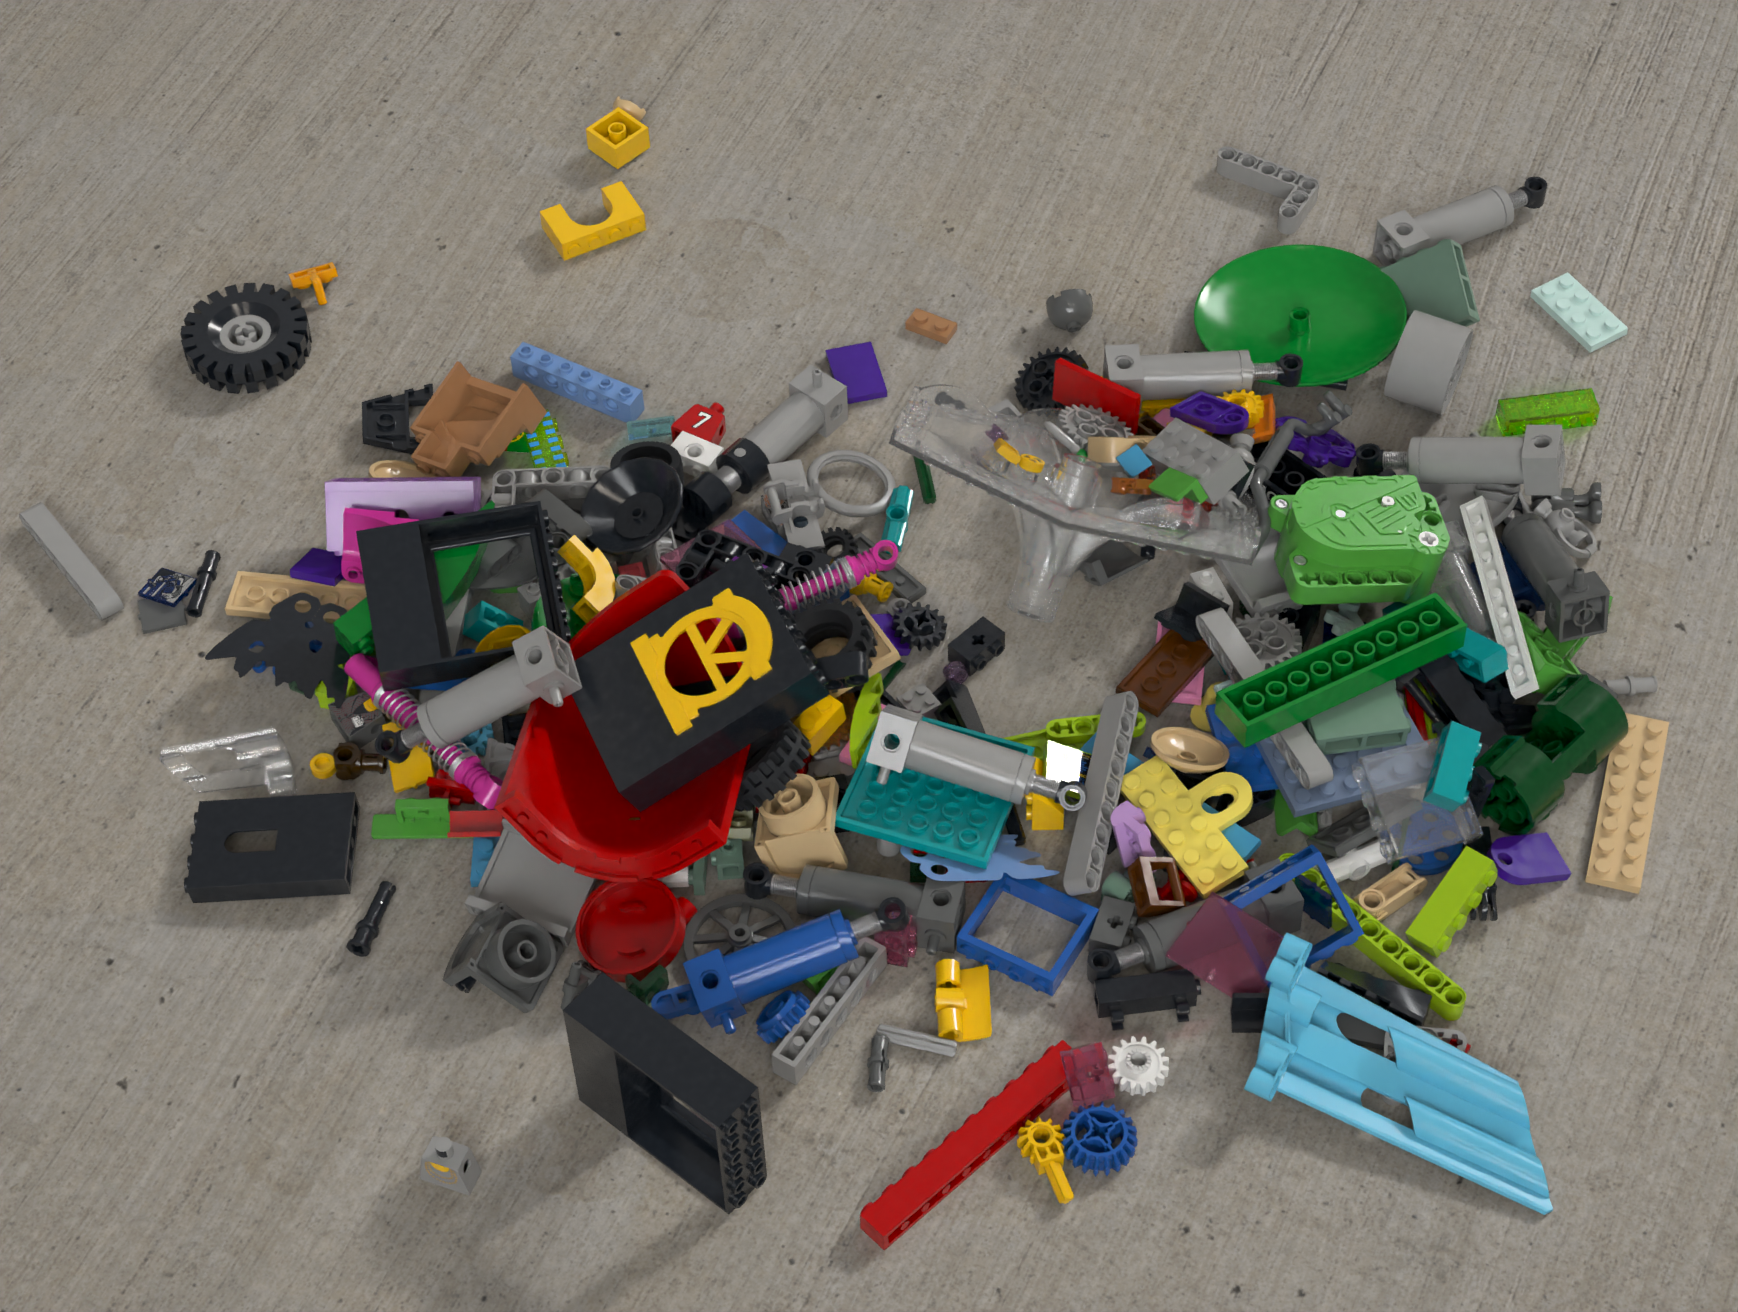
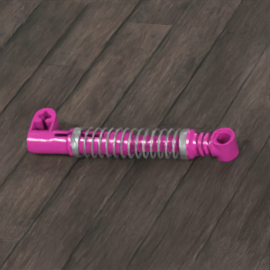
(850, 572)
(463, 768)

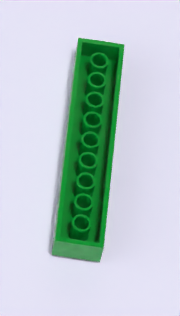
(1340, 669)

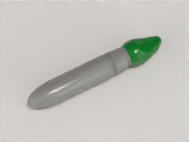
(1065, 439)

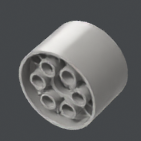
(1428, 362)

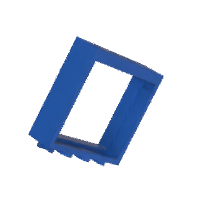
(1287, 871)
(1044, 898)

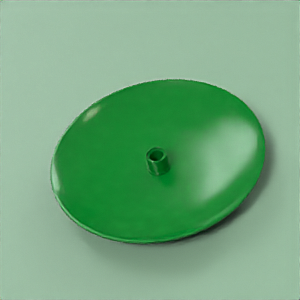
(1305, 303)

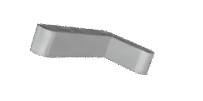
(1295, 187)

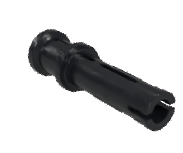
(368, 927)

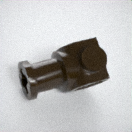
(353, 762)

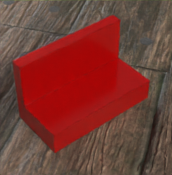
(475, 824)

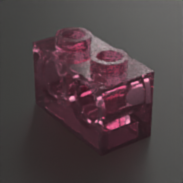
(900, 944)

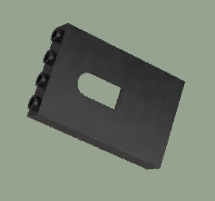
(310, 854)

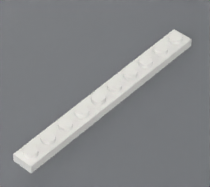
(1499, 596)

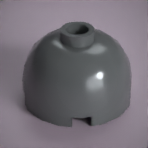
(1070, 309)

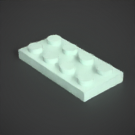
(1579, 312)

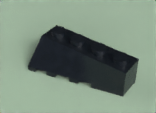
(1401, 1001)

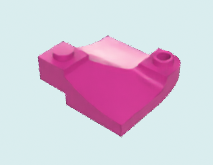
(357, 520)

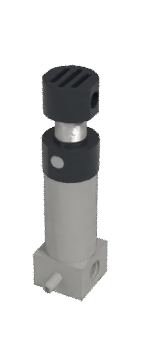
(814, 406)

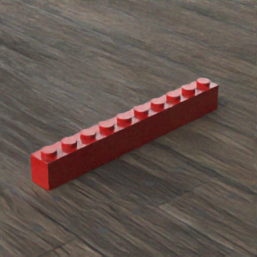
(965, 1149)

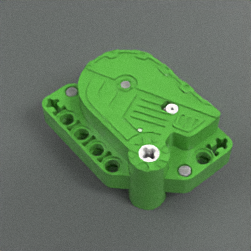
(1358, 540)

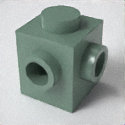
(729, 860)

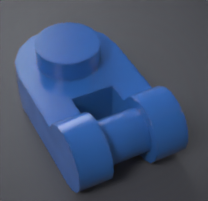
(668, 1005)

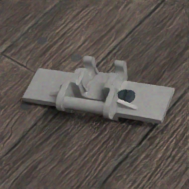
(804, 505)

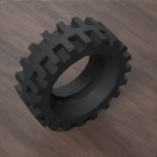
(837, 620)
(771, 765)

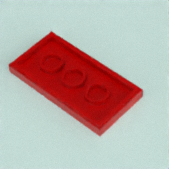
(1081, 386)

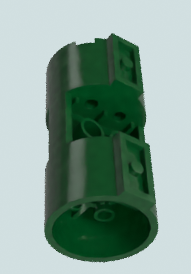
(1569, 735)

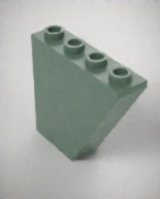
(1436, 283)
(1362, 722)

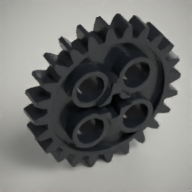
(1036, 382)

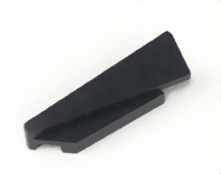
(957, 706)

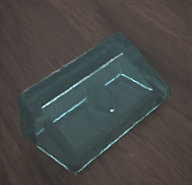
(650, 427)

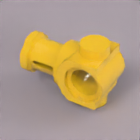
(874, 586)

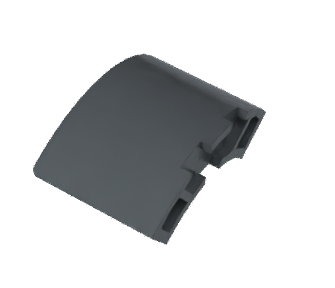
(1110, 563)

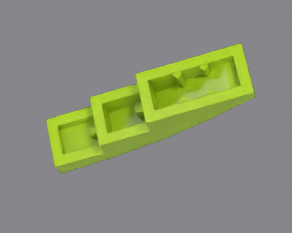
(865, 717)

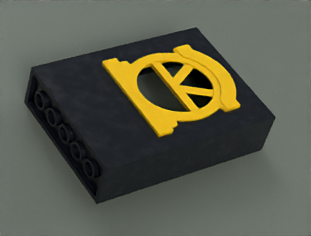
(665, 739)

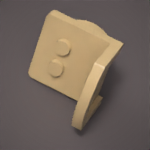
(800, 827)

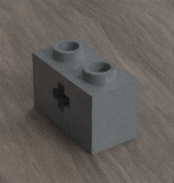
(1113, 925)

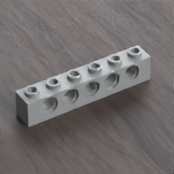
(828, 1011)

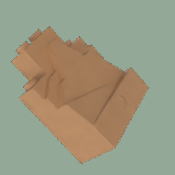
(471, 423)

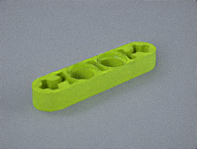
(1089, 721)

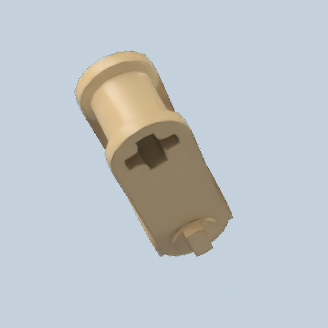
(1391, 892)

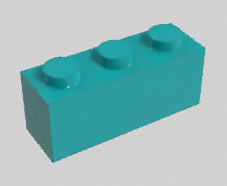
(1452, 766)

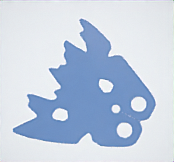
(1004, 859)

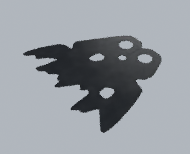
(288, 647)

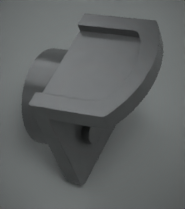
(506, 956)

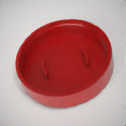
(630, 928)

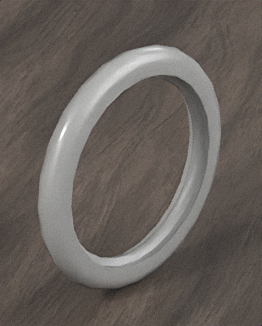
(862, 459)

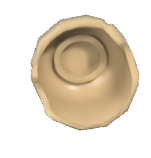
(630, 108)

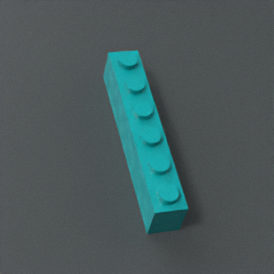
(1478, 657)

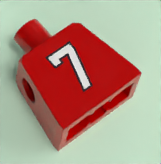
(702, 422)

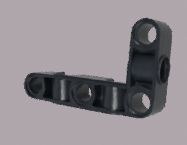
(712, 545)

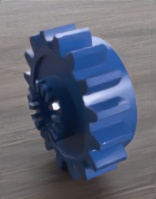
(781, 1015)

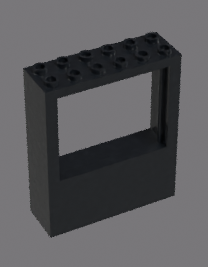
(407, 595)
(631, 1069)

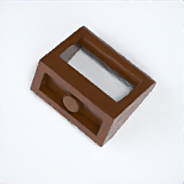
(1145, 890)

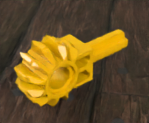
(1046, 1156)

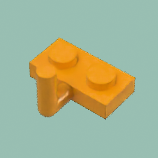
(315, 276)

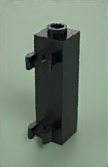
(1146, 994)

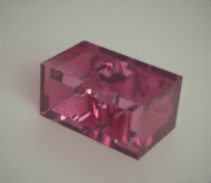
(1077, 1065)

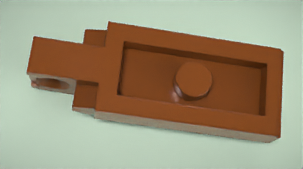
(1121, 486)

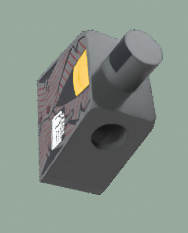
(358, 719)

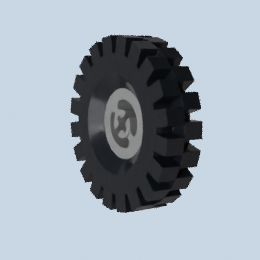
(241, 317)

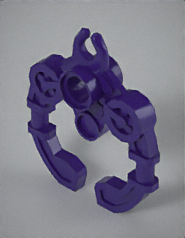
(1318, 449)

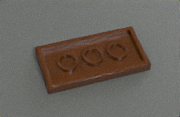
(1165, 671)

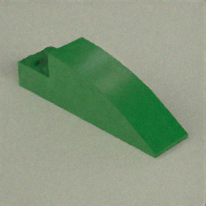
(455, 574)

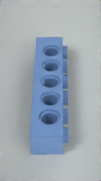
(577, 383)

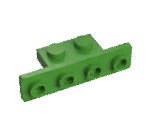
(414, 820)

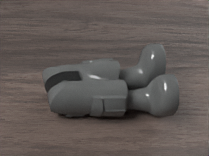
(1587, 505)

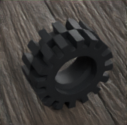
(839, 537)

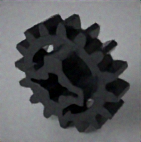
(907, 623)

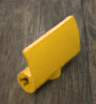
(962, 1001)

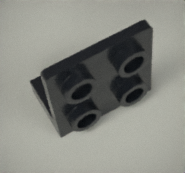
(1190, 603)

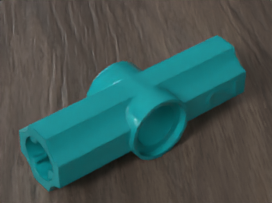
(898, 516)

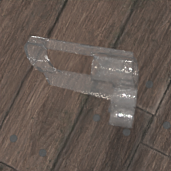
(260, 758)

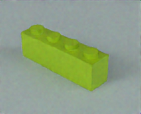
(1452, 901)

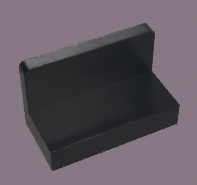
(1248, 1012)

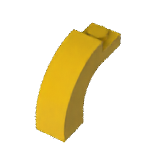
(595, 575)

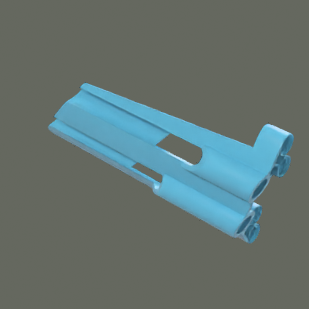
(1459, 1107)

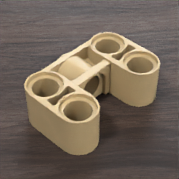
(1108, 448)

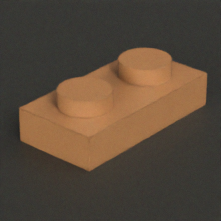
(931, 326)

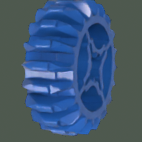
(1102, 1129)

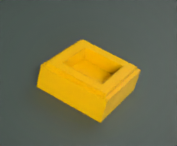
(1007, 451)

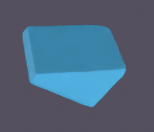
(1133, 461)

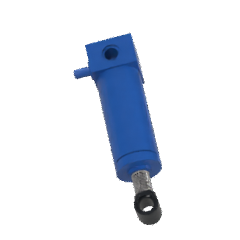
(731, 981)

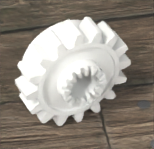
(1142, 1079)

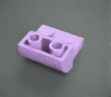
(1131, 833)

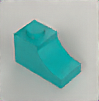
(484, 619)

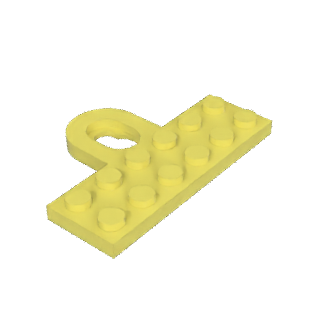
(1184, 827)

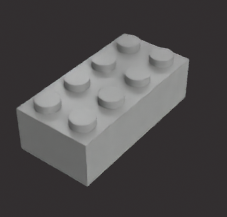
(1197, 455)

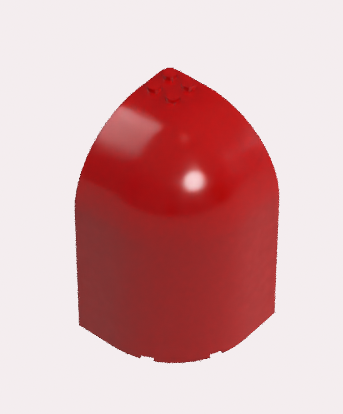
(564, 794)

